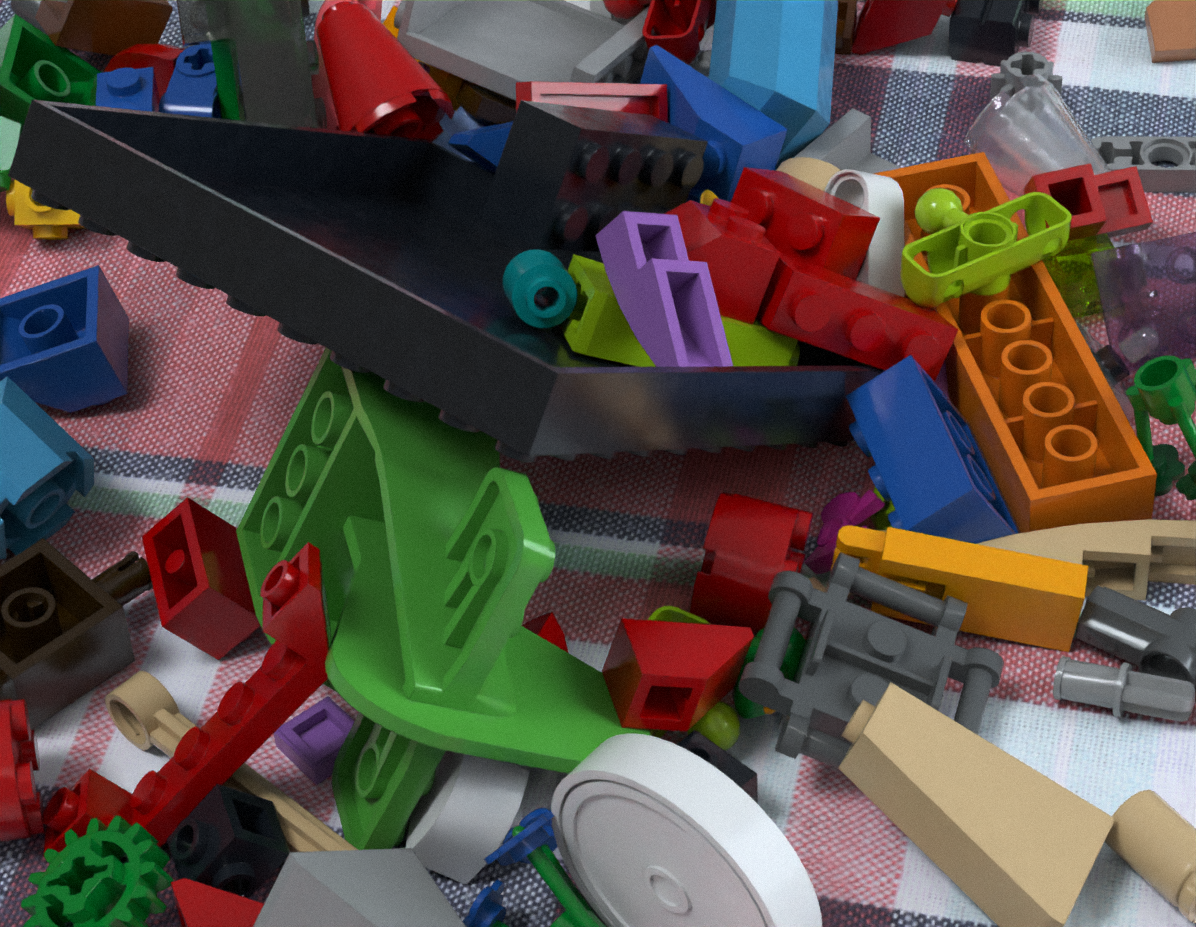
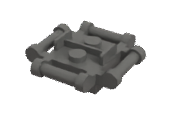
(857, 655)

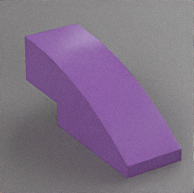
(662, 292)

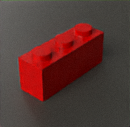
(853, 318)

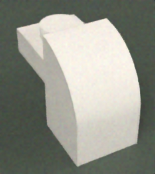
(465, 814)

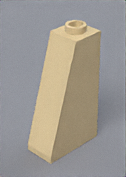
(975, 810)

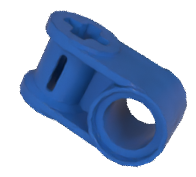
(193, 85)

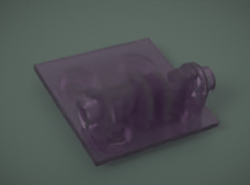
(1151, 288)

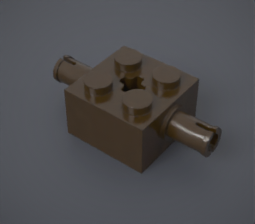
(62, 627)

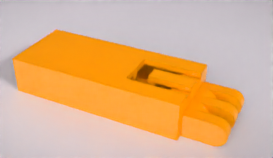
(1005, 590)

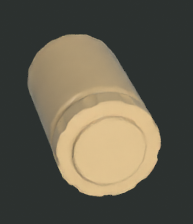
(1158, 847)

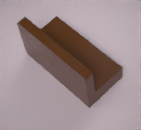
(103, 24)

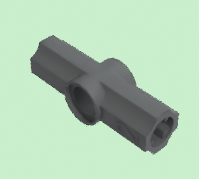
(1141, 634)

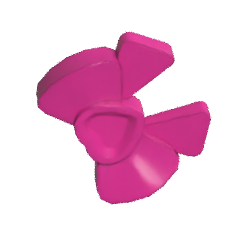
(841, 511)

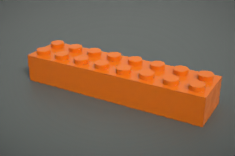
(1032, 380)

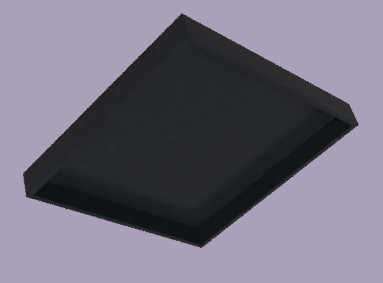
(392, 270)

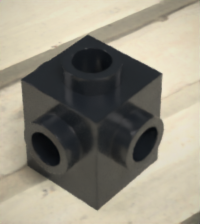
(229, 842)

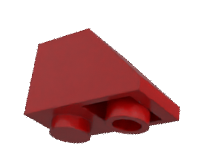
(672, 671)

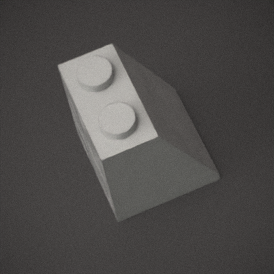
(356, 891)

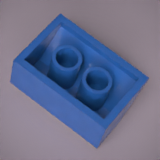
(927, 458)

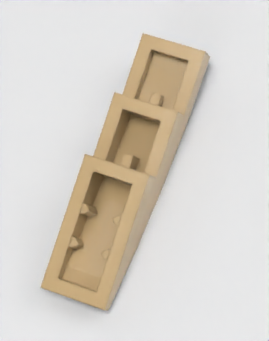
(1117, 553)

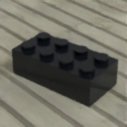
(581, 167)

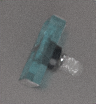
(1113, 367)

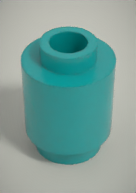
(527, 275)

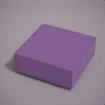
(315, 738)

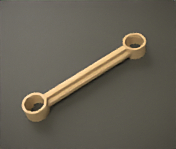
(151, 717)

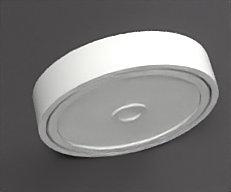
(675, 843)

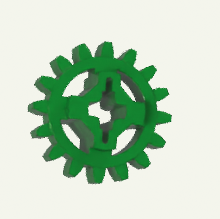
(91, 883)

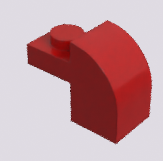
(1099, 202)

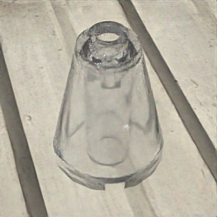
(1031, 135)

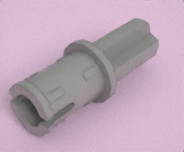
(1123, 690)

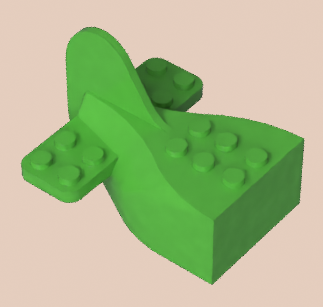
(425, 597)

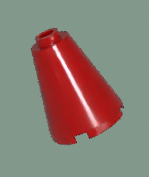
(375, 79)

